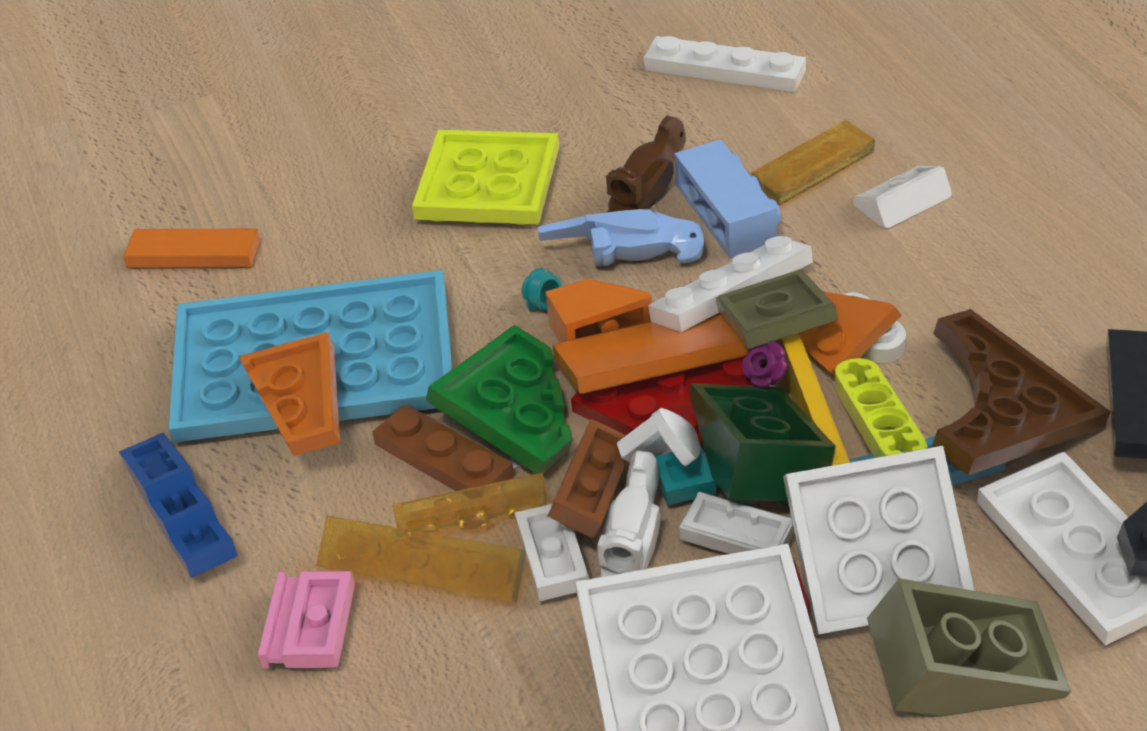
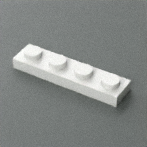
(725, 63)
(697, 301)

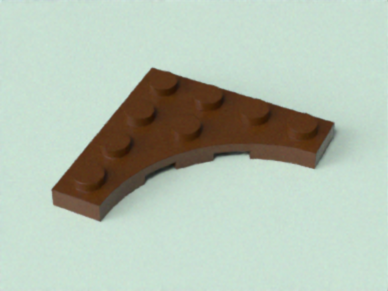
(1017, 399)

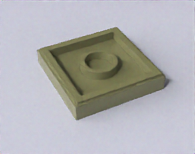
(776, 308)

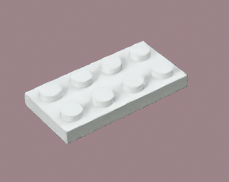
(1071, 539)

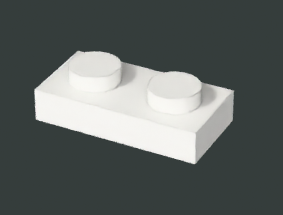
(550, 553)

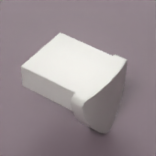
(661, 435)

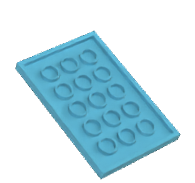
(384, 333)

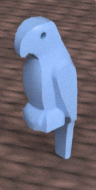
(631, 235)

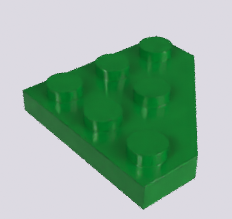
(509, 399)

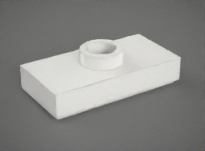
(733, 526)

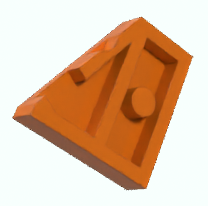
(855, 331)

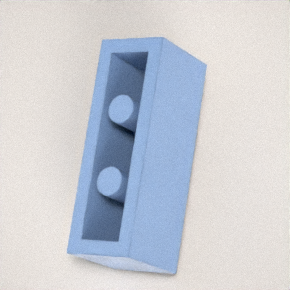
(726, 197)

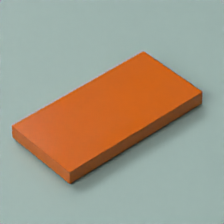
(645, 353)

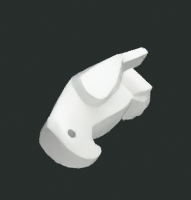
(632, 520)

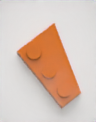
(299, 390)

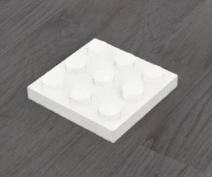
(871, 525)

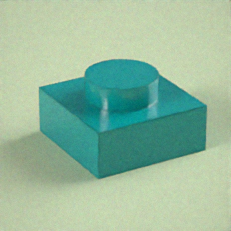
(683, 482)

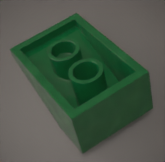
(756, 439)

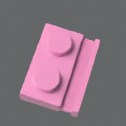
(307, 620)

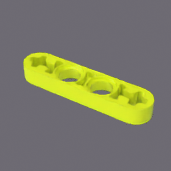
(876, 407)

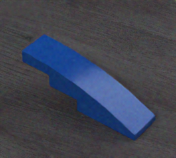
(178, 504)

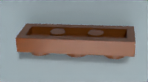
(440, 451)
(589, 480)

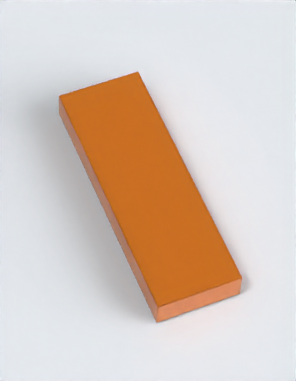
(192, 248)

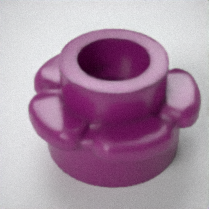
(776, 366)

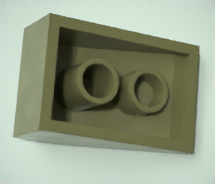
(963, 650)

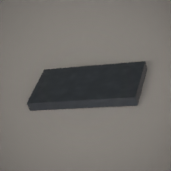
(1128, 391)

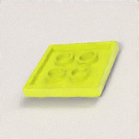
(486, 177)

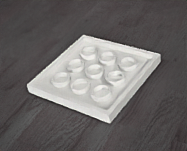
(706, 647)

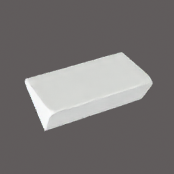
(904, 195)

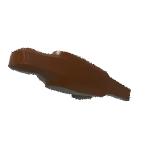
(646, 169)

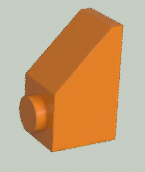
(595, 308)

